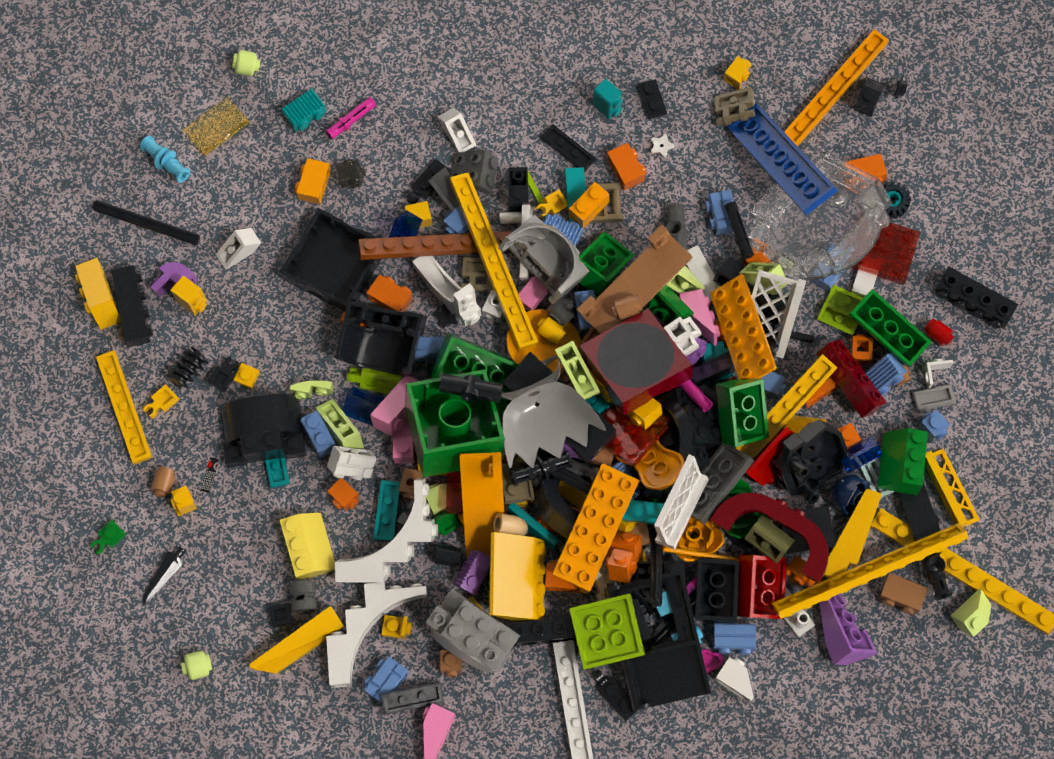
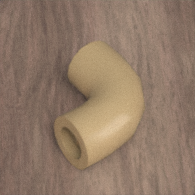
(510, 524)

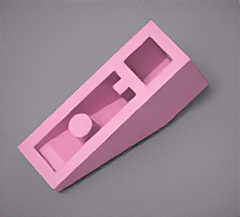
(403, 445)
(436, 727)

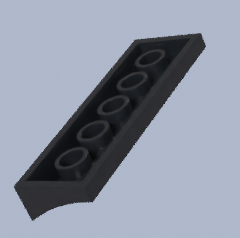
(532, 371)

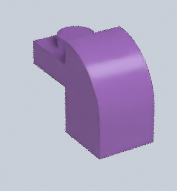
(170, 276)

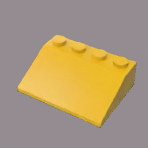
(517, 577)

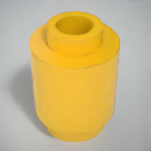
(550, 330)

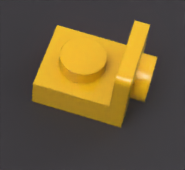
(396, 627)

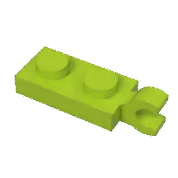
(374, 380)

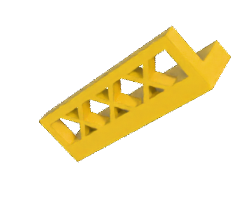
(945, 490)

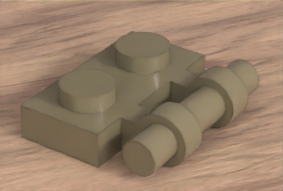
(732, 102)
(474, 269)

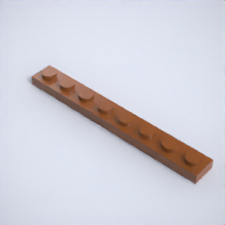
(421, 245)

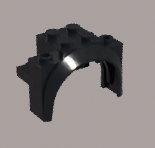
(696, 429)

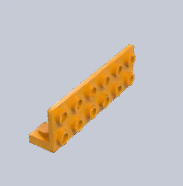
(743, 329)
(481, 498)
(595, 527)

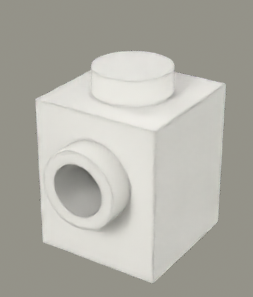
(492, 308)

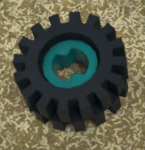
(902, 197)

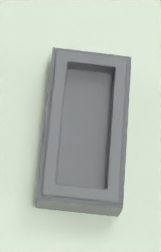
(934, 397)

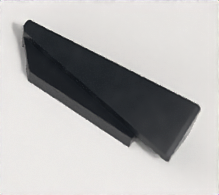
(717, 368)

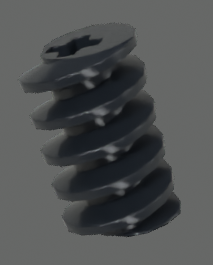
(187, 368)

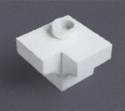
(684, 334)

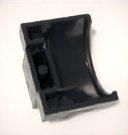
(388, 342)
(259, 427)

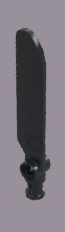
(922, 524)

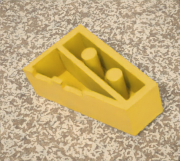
(97, 293)

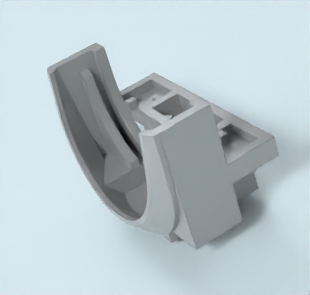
(548, 257)
(471, 632)

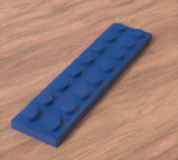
(783, 160)

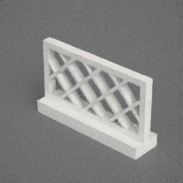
(789, 312)
(680, 504)

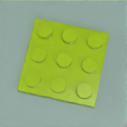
(607, 631)

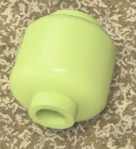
(245, 63)
(196, 665)

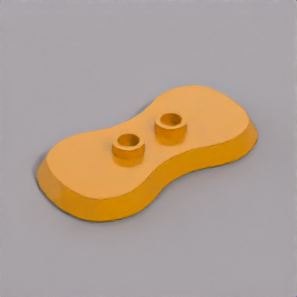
(659, 467)

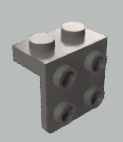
(480, 166)

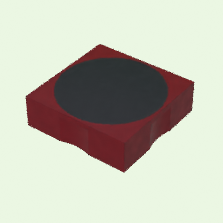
(636, 361)

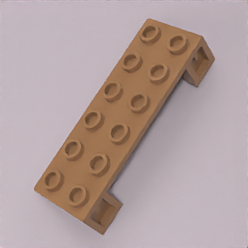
(642, 278)

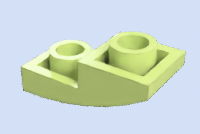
(306, 388)

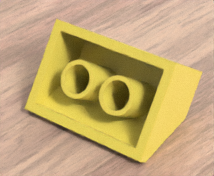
(308, 545)

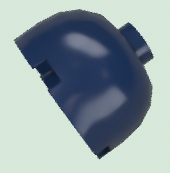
(848, 490)

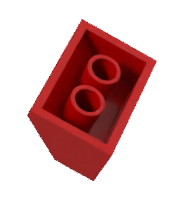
(761, 468)
(760, 585)

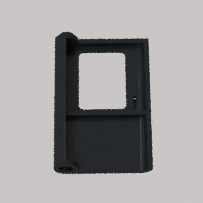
(669, 669)

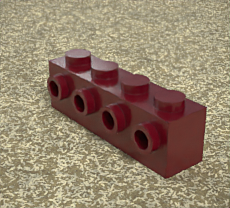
(852, 379)

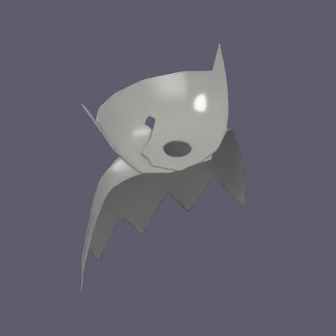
(559, 415)

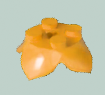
(708, 539)

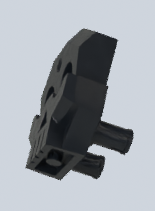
(810, 459)

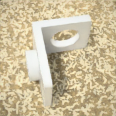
(934, 365)

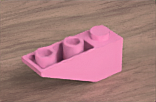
(702, 316)

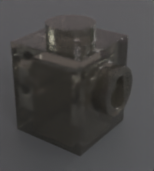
(350, 173)

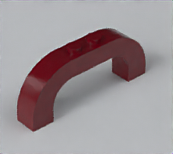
(777, 511)

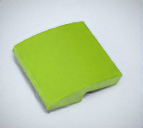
(837, 309)

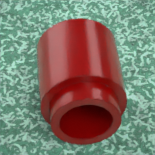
(939, 332)

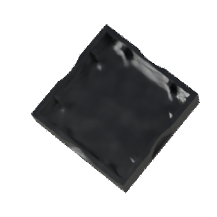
(329, 261)

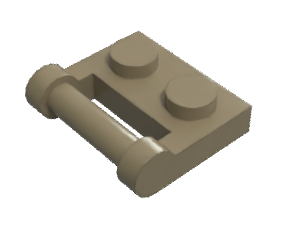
(603, 216)

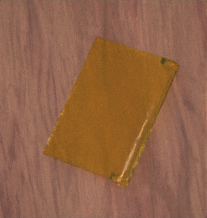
(216, 126)

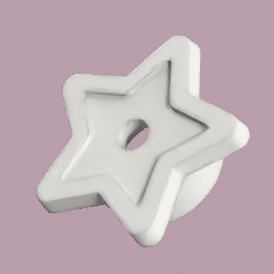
(661, 150)

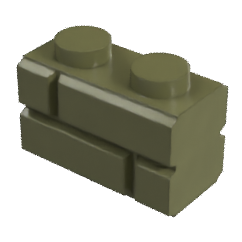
(769, 539)

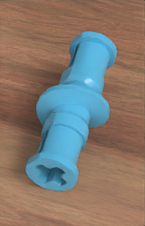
(165, 159)

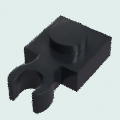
(223, 377)

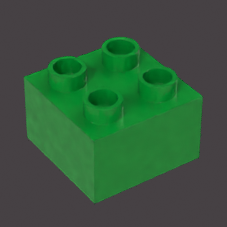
(450, 426)

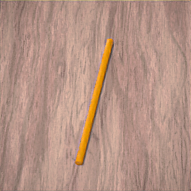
(698, 554)

